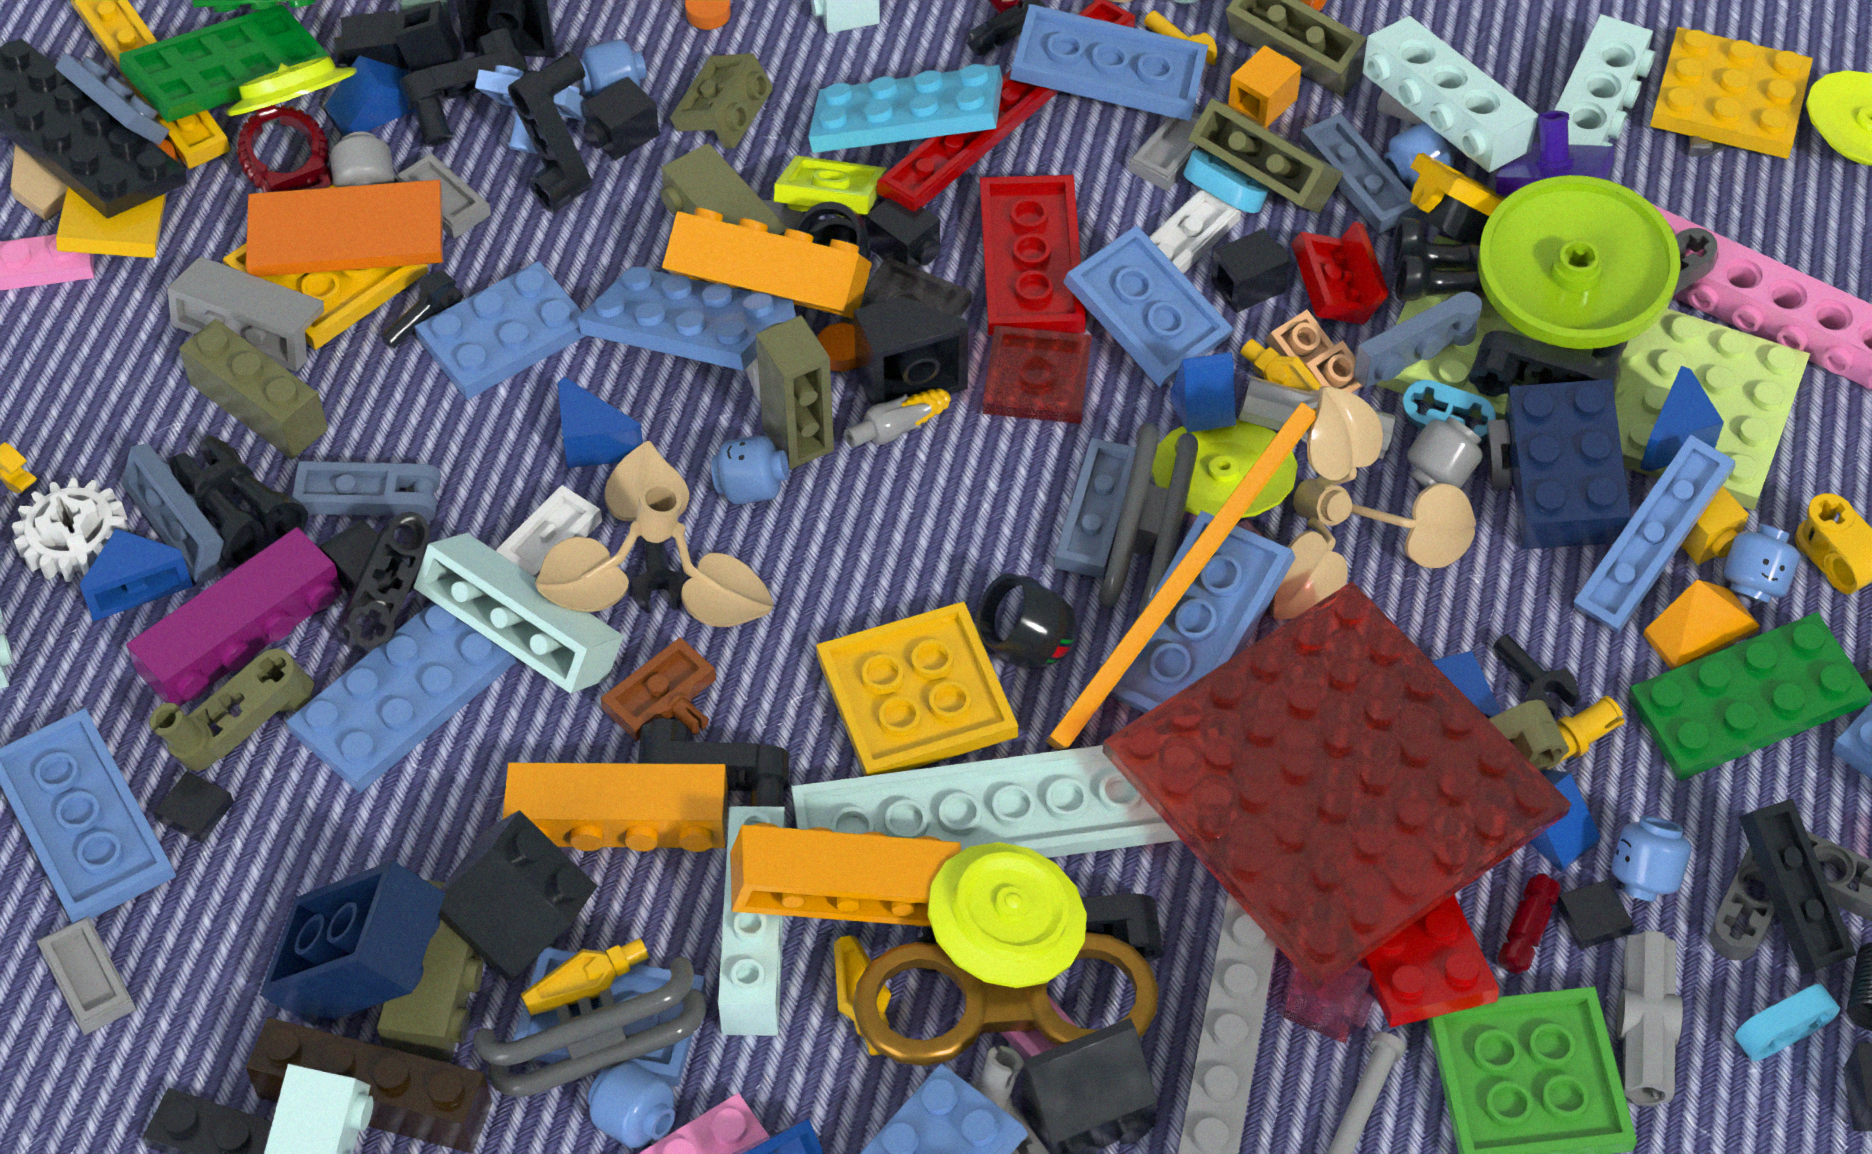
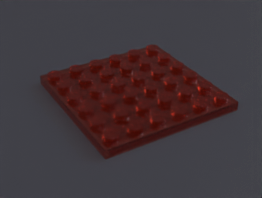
(1335, 782)

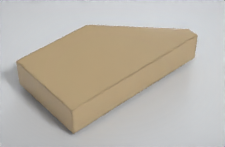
(36, 185)

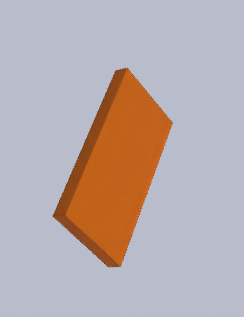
(344, 228)

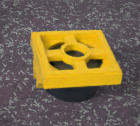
(1452, 199)

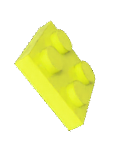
(817, 181)

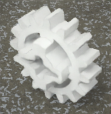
(44, 531)

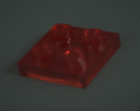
(1037, 374)

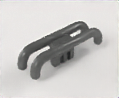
(1149, 514)
(595, 1036)

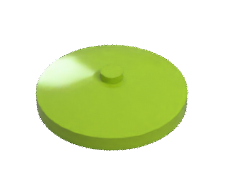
(1578, 262)

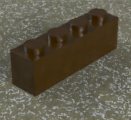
(408, 1091)

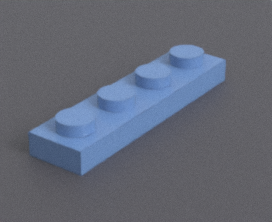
(1654, 534)

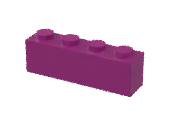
(235, 618)

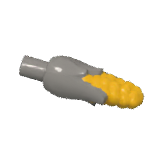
(893, 418)

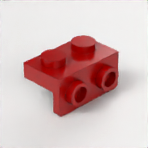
(1341, 274)

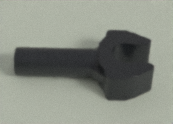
(436, 295)
(656, 578)
(1538, 680)

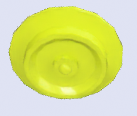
(289, 84)
(1843, 113)
(1222, 463)
(1007, 915)

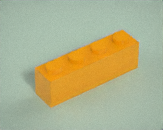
(768, 263)
(622, 804)
(835, 874)

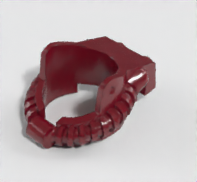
(312, 175)

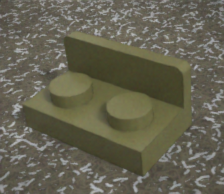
(724, 97)

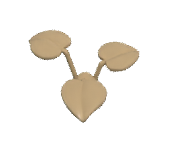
(1338, 441)
(654, 495)

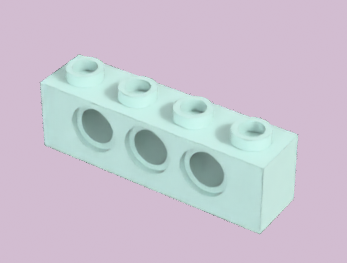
(1606, 81)
(1450, 93)
(750, 949)

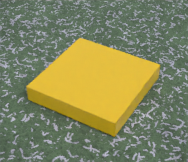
(125, 234)

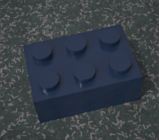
(1567, 464)
(354, 944)

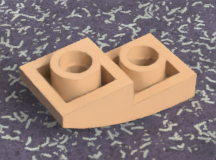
(1305, 339)

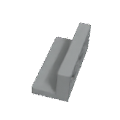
(252, 307)

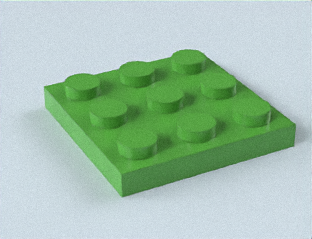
(1532, 1076)

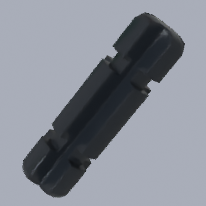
(1000, 27)

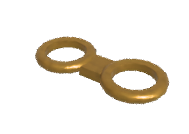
(988, 1005)

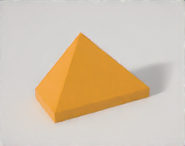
(1699, 624)

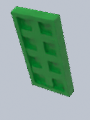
(211, 63)
(1749, 696)

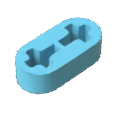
(1225, 181)
(1450, 399)
(1787, 1022)

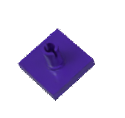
(1554, 157)

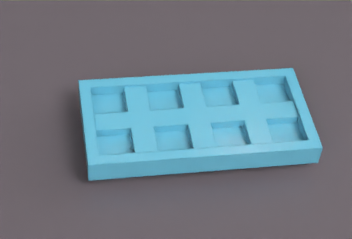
(906, 108)

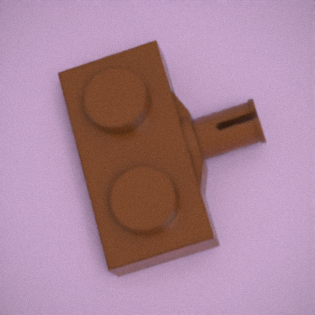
(662, 690)

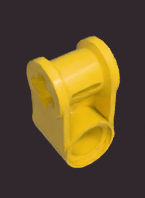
(1839, 547)

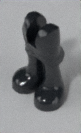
(1418, 264)
(227, 476)

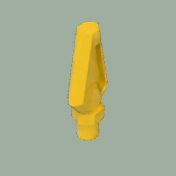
(1279, 369)
(849, 966)
(583, 976)

